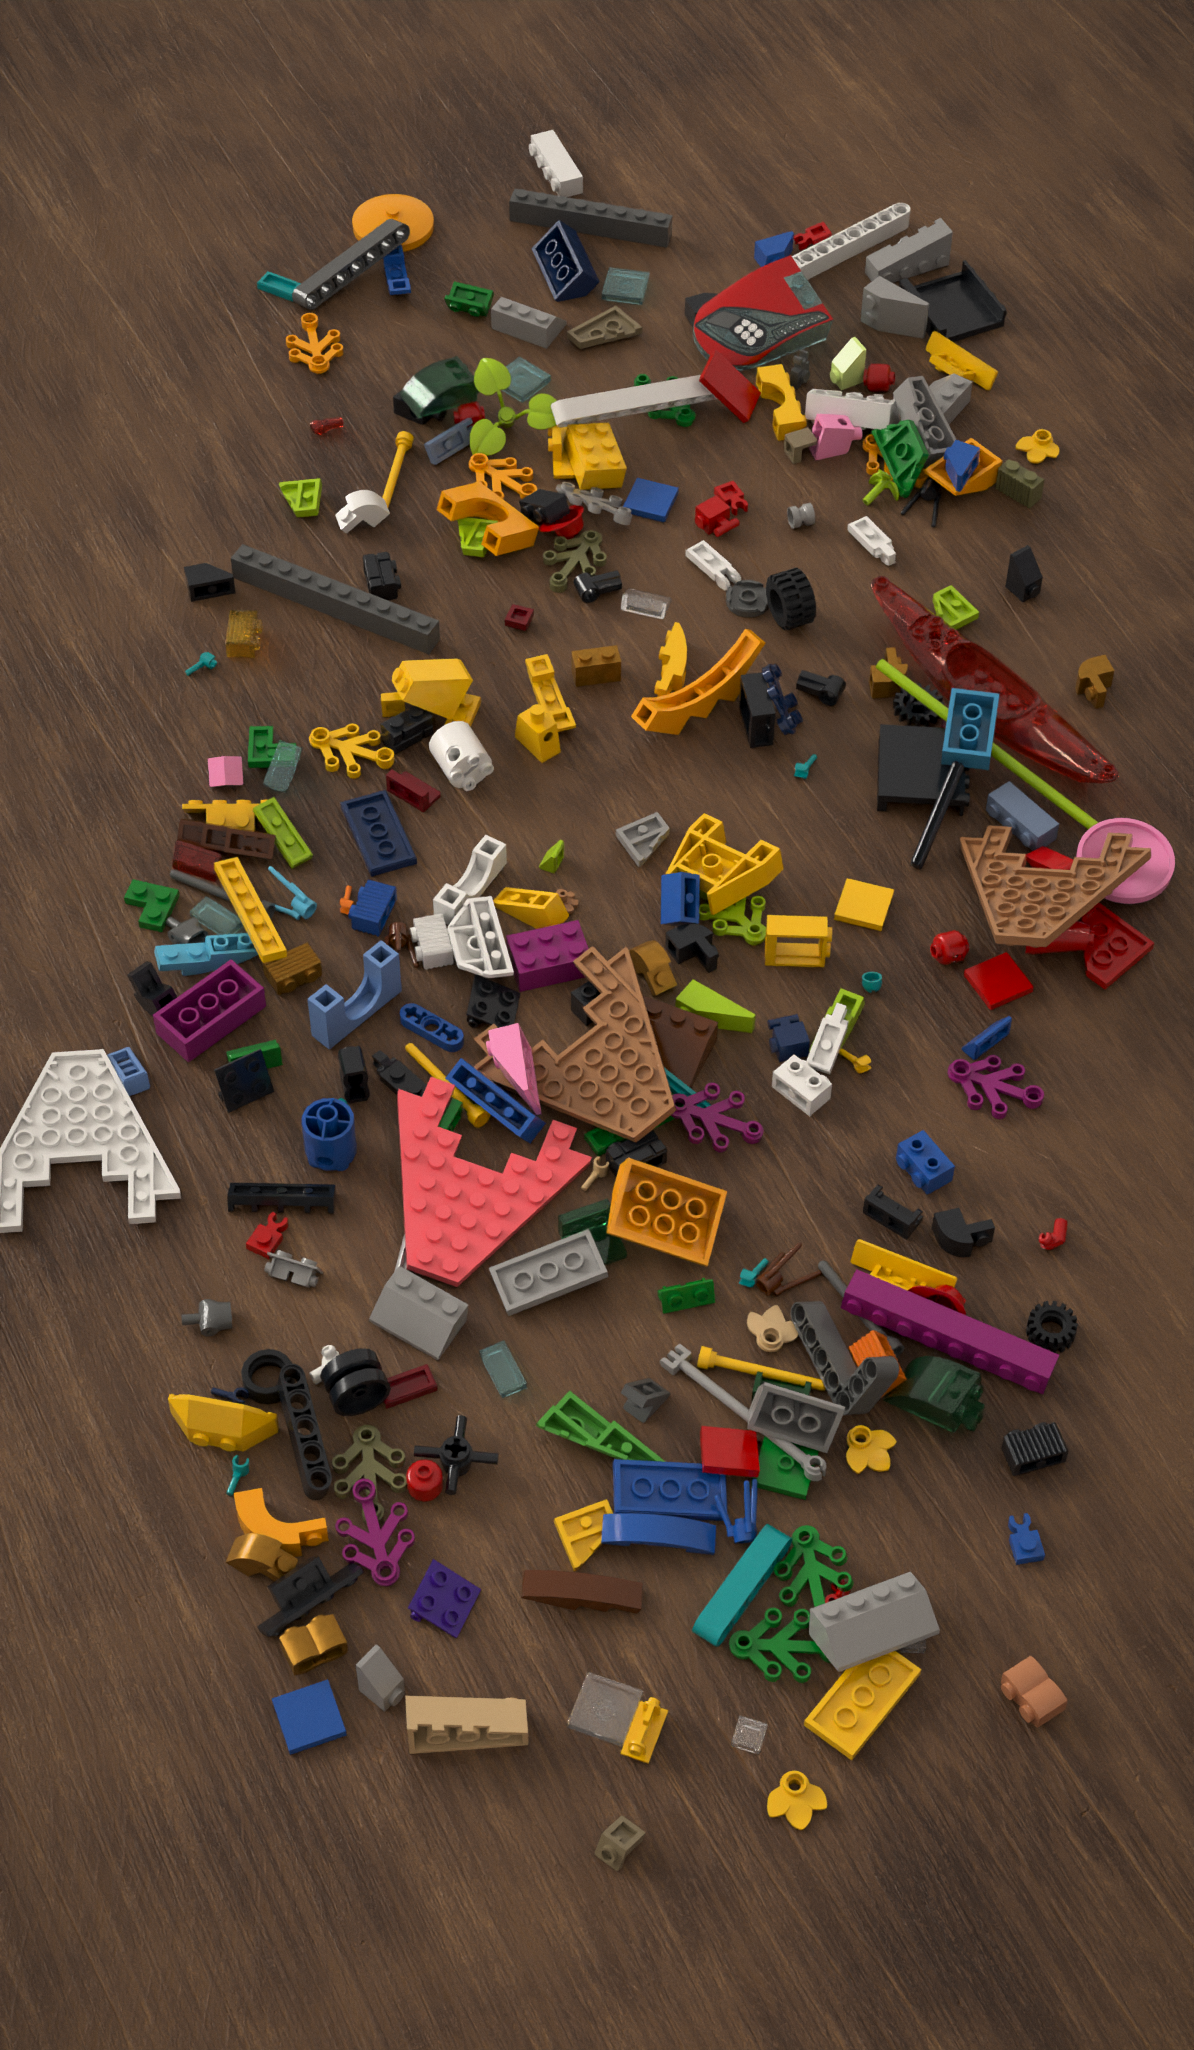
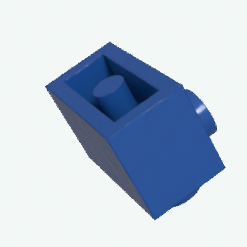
(680, 899)
(924, 1162)

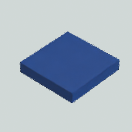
(651, 499)
(309, 1717)

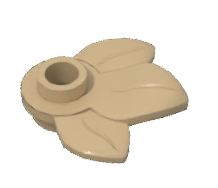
(771, 1326)

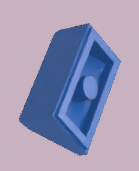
(988, 1038)

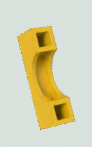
(775, 385)

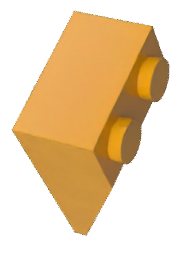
(981, 479)

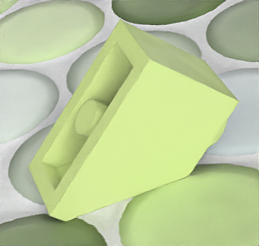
(849, 365)

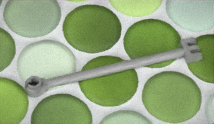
(682, 1363)

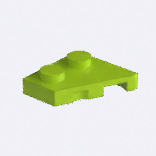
(303, 496)
(472, 534)

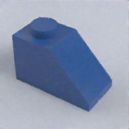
(773, 248)
(961, 462)

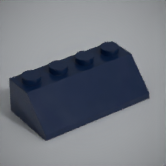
(565, 263)

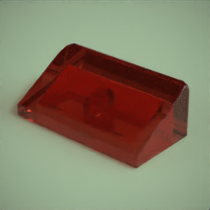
(195, 860)

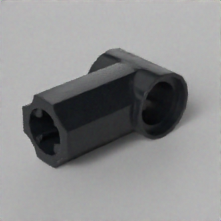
(591, 587)
(827, 689)

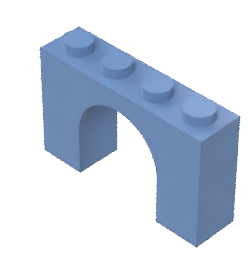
(334, 1019)

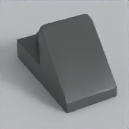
(644, 1398)

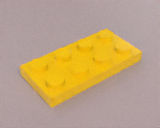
(861, 1701)

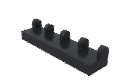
(281, 1195)

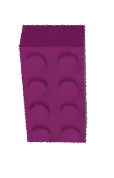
(209, 1010)

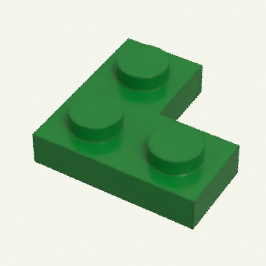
(261, 746)
(155, 899)

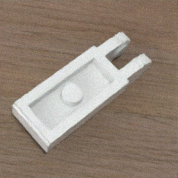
(713, 564)

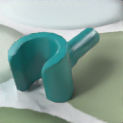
(206, 659)
(802, 770)
(748, 1277)
(238, 1472)

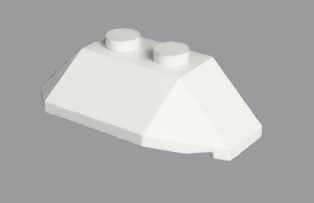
(479, 939)

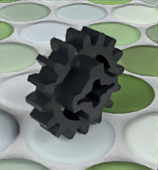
(915, 711)

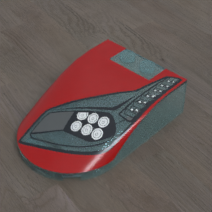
(762, 317)

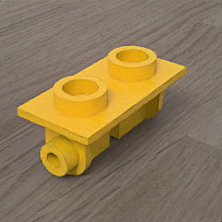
(644, 1730)

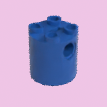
(329, 1134)

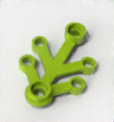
(752, 931)

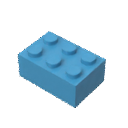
(970, 728)

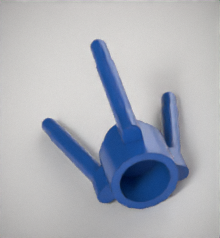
(745, 1528)

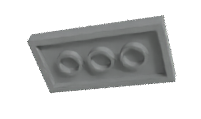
(548, 1272)

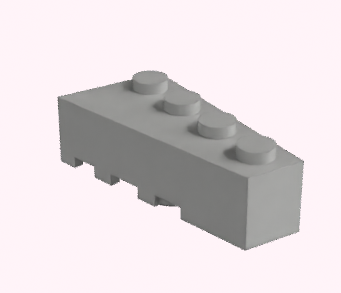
(912, 254)
(919, 405)

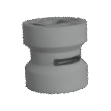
(801, 515)

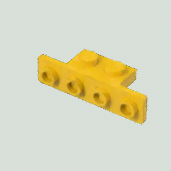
(955, 360)
(561, 464)
(219, 812)
(897, 1268)

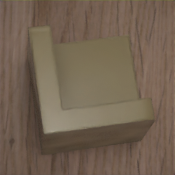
(796, 441)

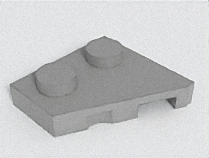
(643, 837)

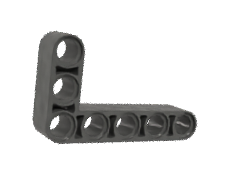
(846, 1384)

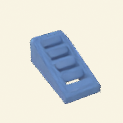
(130, 1071)

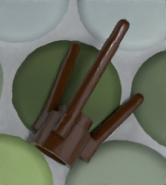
(398, 937)
(771, 1278)

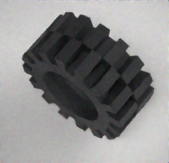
(1055, 1314)

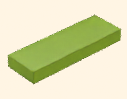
(287, 838)

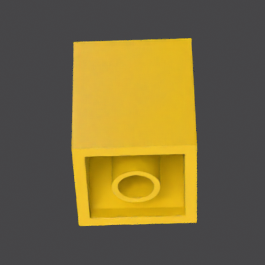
(433, 684)

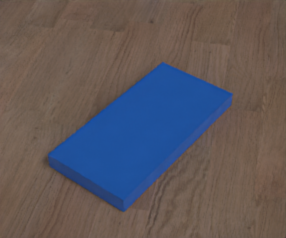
(667, 1489)

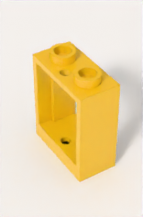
(797, 953)

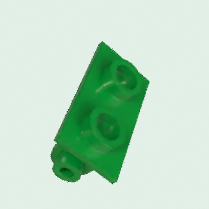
(686, 1296)

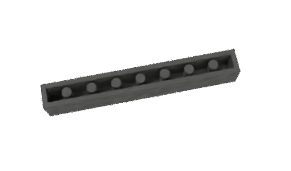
(591, 217)

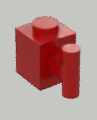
(714, 517)

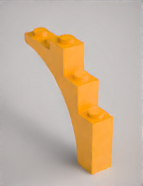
(697, 699)

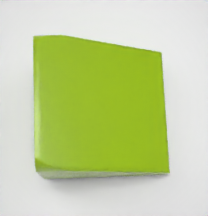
(553, 857)

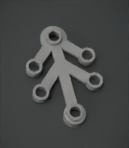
(595, 502)

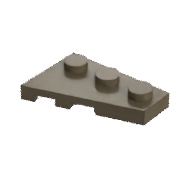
(604, 328)

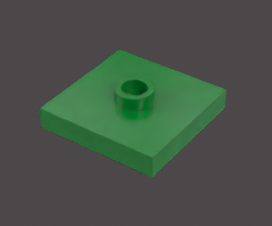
(781, 1472)

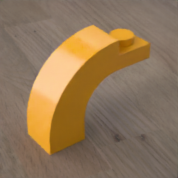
(255, 1519)

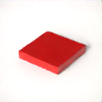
(998, 981)
(729, 1451)

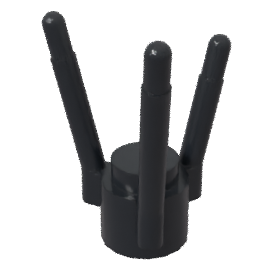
(928, 491)

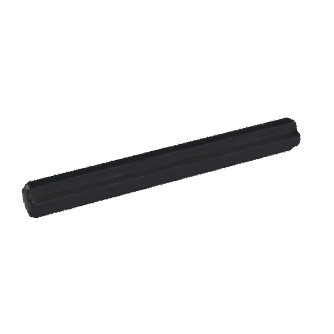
(937, 815)

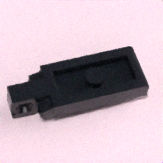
(397, 1075)

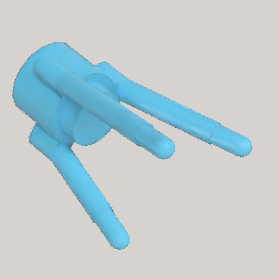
(301, 904)

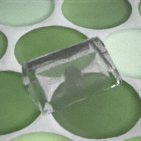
(645, 603)

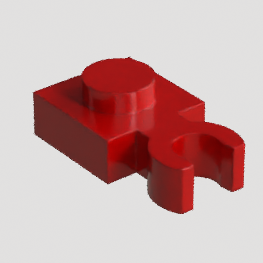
(812, 236)
(732, 496)
(268, 1237)

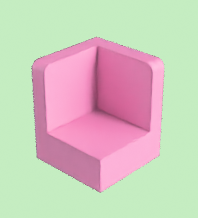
(225, 771)

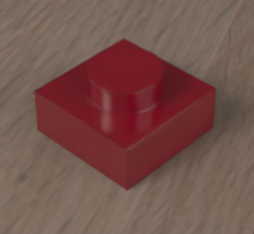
(519, 617)

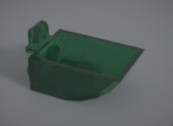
(440, 387)
(940, 1393)

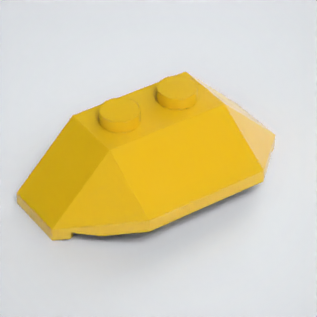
(221, 1422)

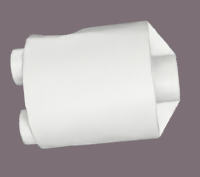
(460, 755)

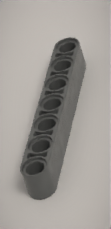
(350, 264)

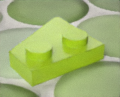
(954, 607)

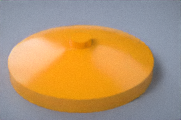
(397, 207)

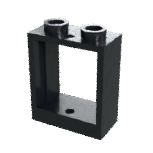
(756, 710)

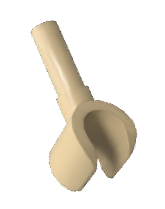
(597, 1171)

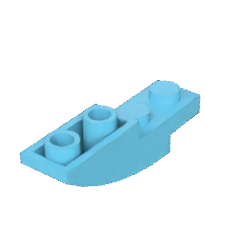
(205, 956)

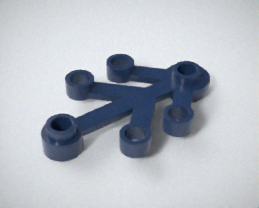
(787, 722)

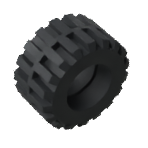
(791, 598)

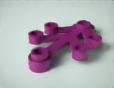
(992, 1083)
(711, 1116)
(376, 1538)

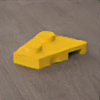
(582, 1531)

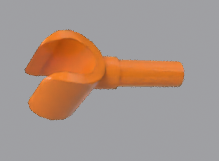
(345, 902)

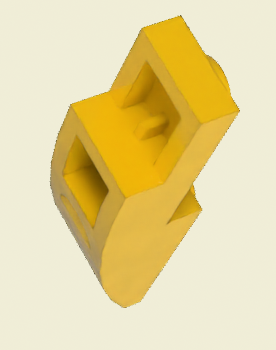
(673, 662)

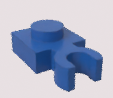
(1025, 1543)

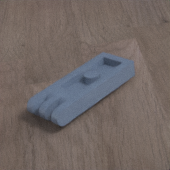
(449, 442)

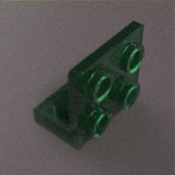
(595, 1219)

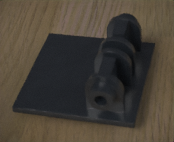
(491, 1003)
(243, 1080)

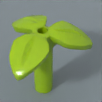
(882, 481)

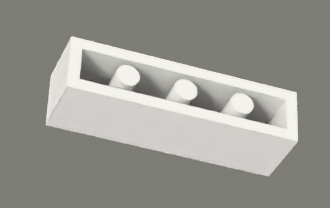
(556, 164)

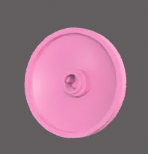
(1151, 877)

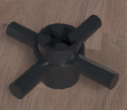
(457, 1446)

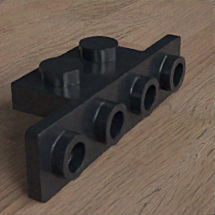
(304, 1589)

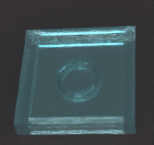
(625, 285)
(525, 379)

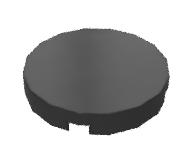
(747, 599)

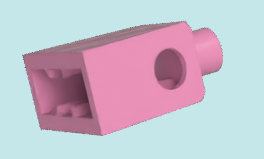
(833, 435)

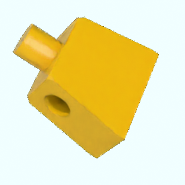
(538, 733)

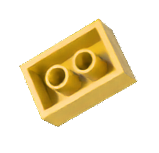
(594, 456)

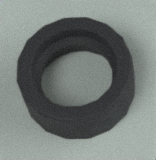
(256, 1361)

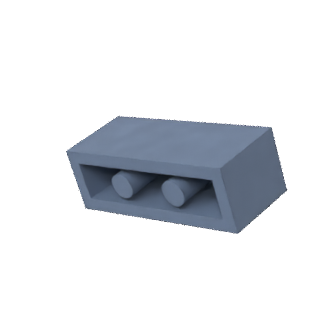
(1025, 817)

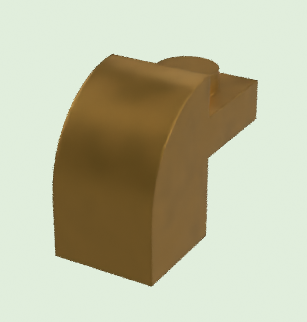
(1093, 679)
(879, 683)
(653, 962)
(261, 1554)

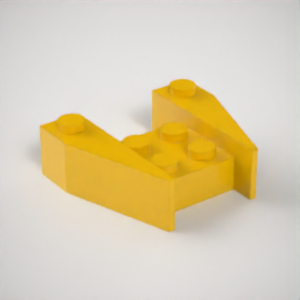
(723, 871)

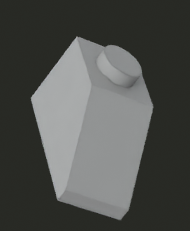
(379, 1679)

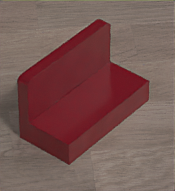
(411, 790)

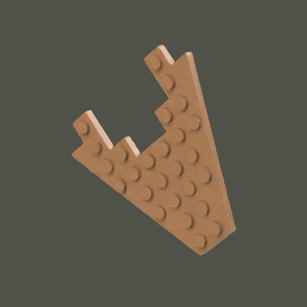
(1041, 903)
(612, 1071)

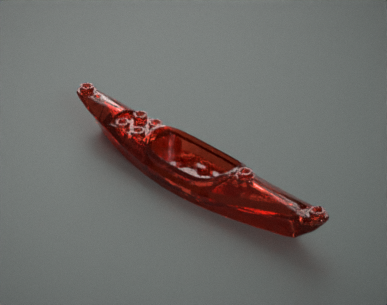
(1022, 715)

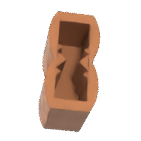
(1033, 1691)

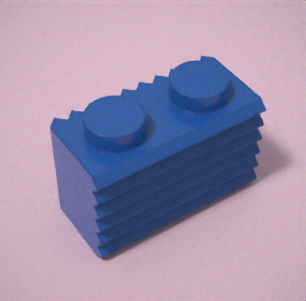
(373, 907)

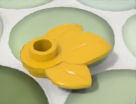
(1038, 446)
(871, 1452)
(797, 1804)

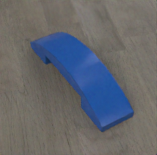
(396, 272)
(658, 1531)

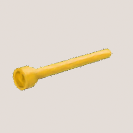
(403, 443)
(476, 1114)
(709, 1358)

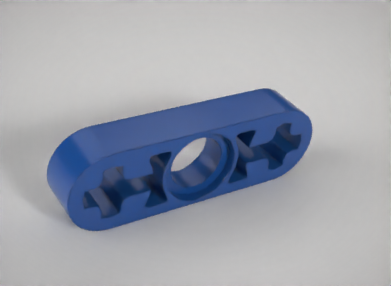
(436, 1037)

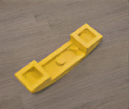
(547, 691)

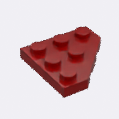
(1114, 947)

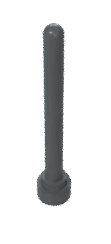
(213, 889)
(840, 1286)

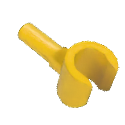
(860, 1064)

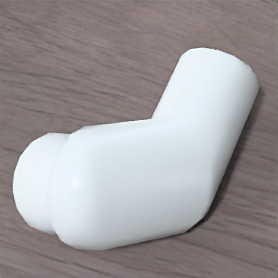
(328, 1352)

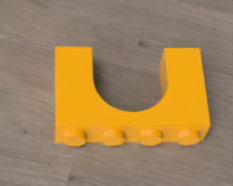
(476, 500)

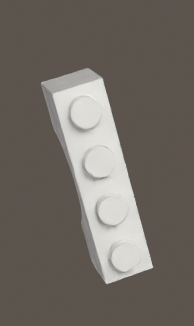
(485, 864)

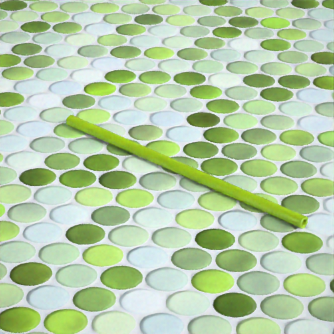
(997, 753)

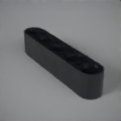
(301, 1443)

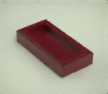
(410, 1386)

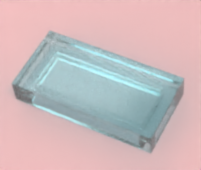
(282, 766)
(216, 917)
(503, 1369)

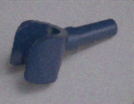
(239, 1392)

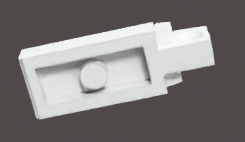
(873, 540)
(828, 1040)

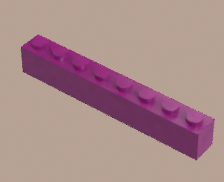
(949, 1331)

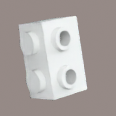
(802, 1085)

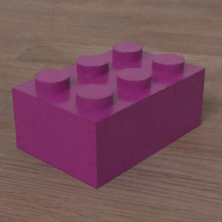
(546, 955)

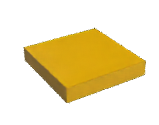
(864, 904)

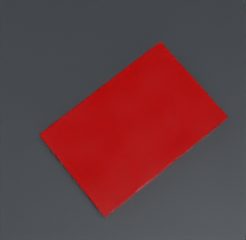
(729, 386)

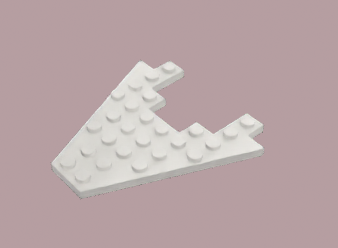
(81, 1116)

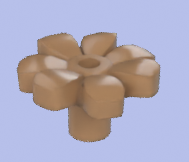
(568, 900)

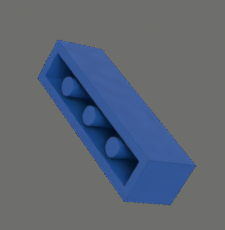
(495, 1100)

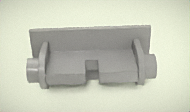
(283, 1264)

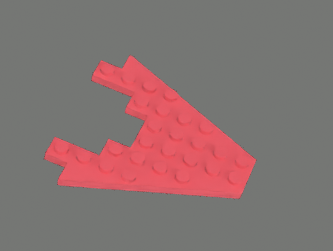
(462, 1210)

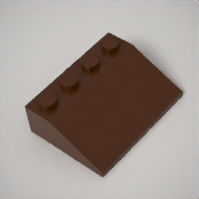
(681, 1038)

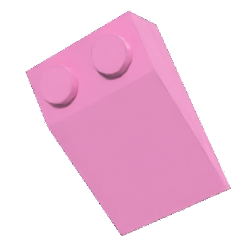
(515, 1059)

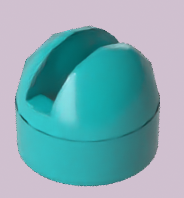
(871, 981)

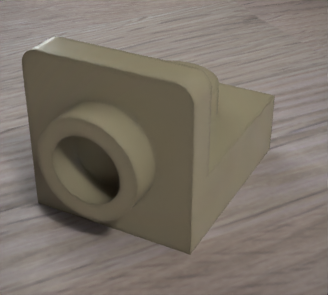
(618, 1842)

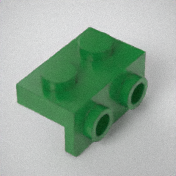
(469, 299)

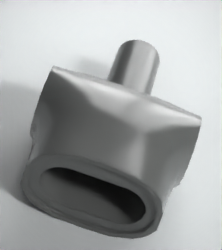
(186, 932)
(211, 1317)

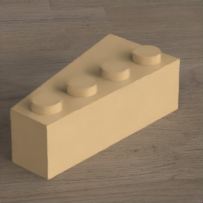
(464, 1723)

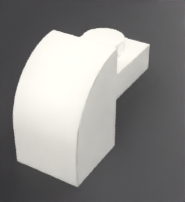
(362, 506)

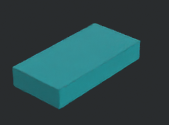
(277, 285)

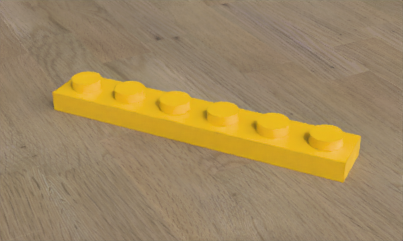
(250, 910)

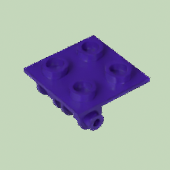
(443, 1599)

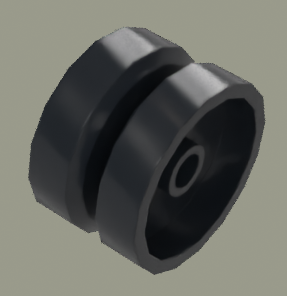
(355, 1382)

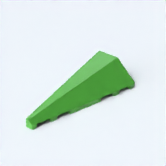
(583, 1425)

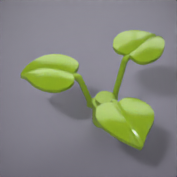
(489, 439)

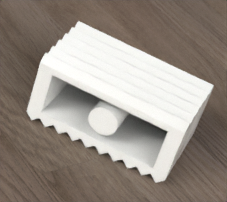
(433, 941)

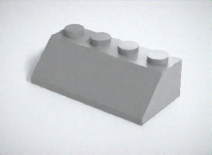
(873, 1621)

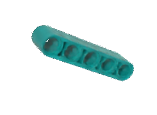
(742, 1585)

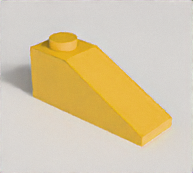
(532, 907)

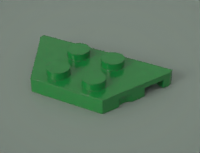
(902, 453)

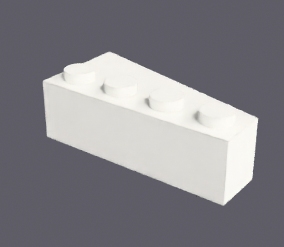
(863, 412)

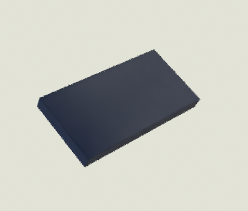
(378, 833)

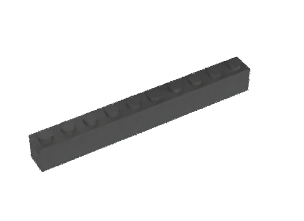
(336, 599)

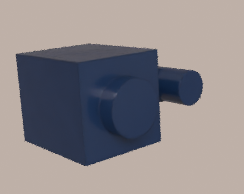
(788, 1037)

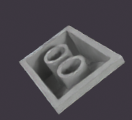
(893, 309)

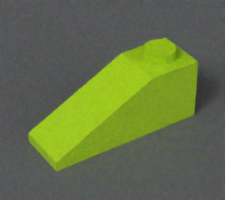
(711, 1005)

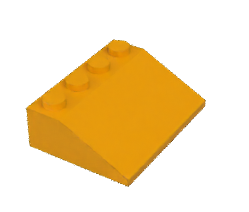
(665, 1211)

